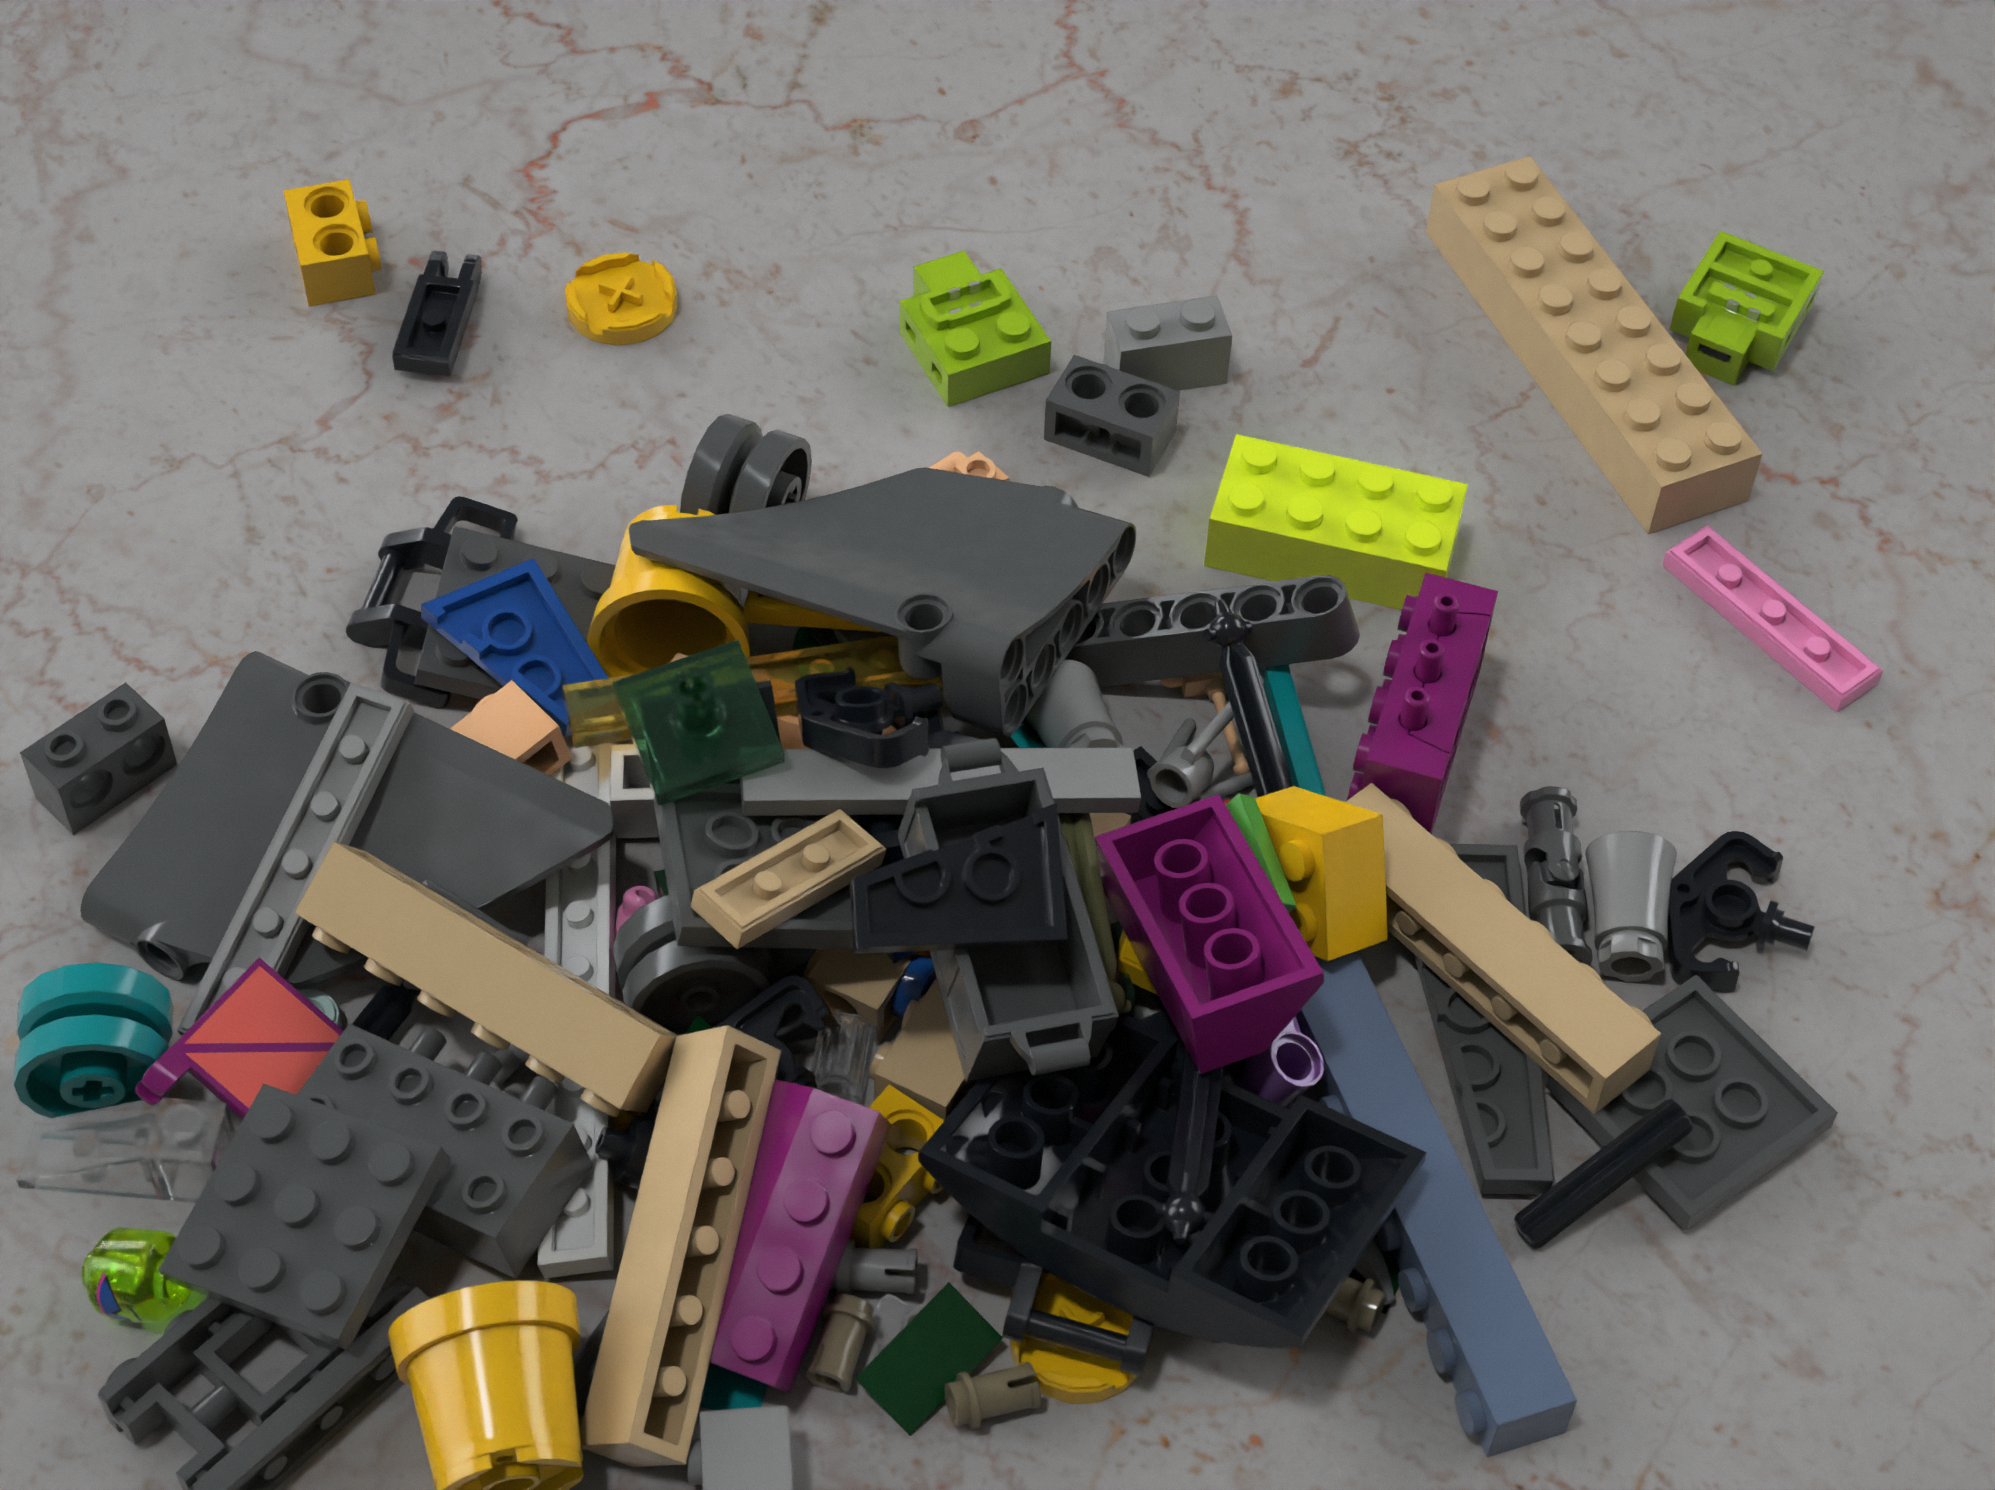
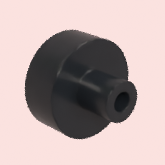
(627, 1149)

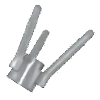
(1187, 771)

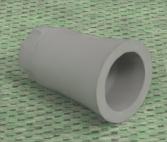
(1073, 711)
(1631, 902)

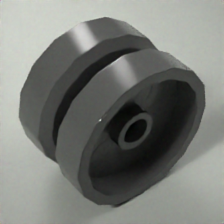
(744, 470)
(681, 982)

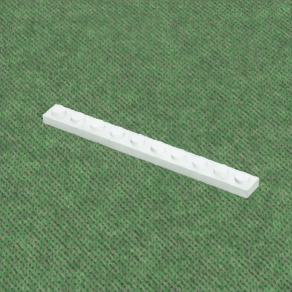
(580, 939)

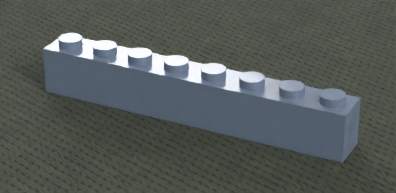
(1438, 1230)

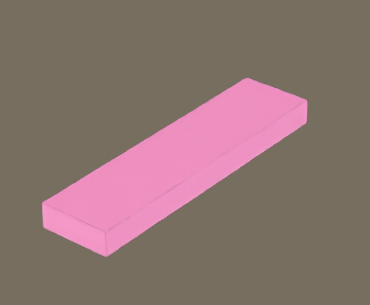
(1772, 618)

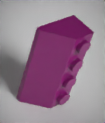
(1208, 930)
(795, 1228)

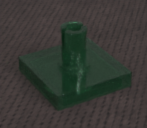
(698, 722)

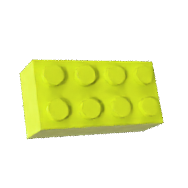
(1319, 513)

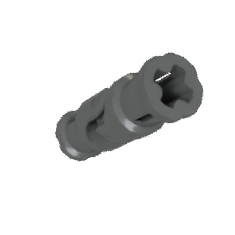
(1552, 862)

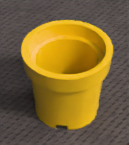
(662, 610)
(495, 1385)

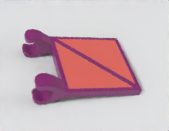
(247, 1039)

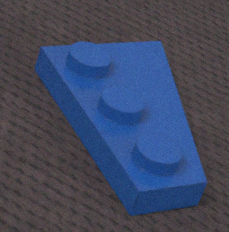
(519, 634)

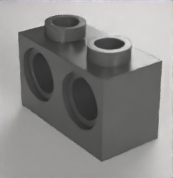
(1111, 415)
(99, 758)

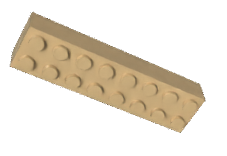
(1592, 345)

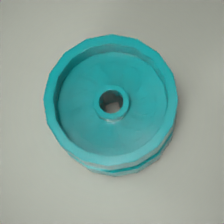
(89, 1037)

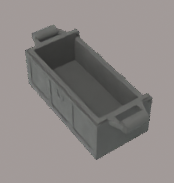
(1014, 1004)

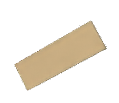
(787, 878)

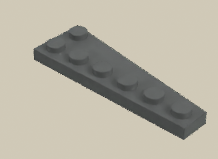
(1490, 1077)

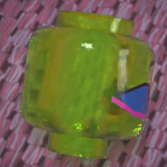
(125, 1277)

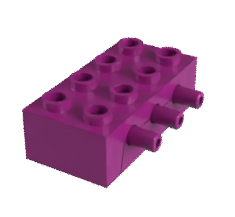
(1428, 697)

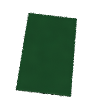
(926, 1355)

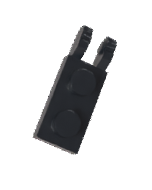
(437, 316)

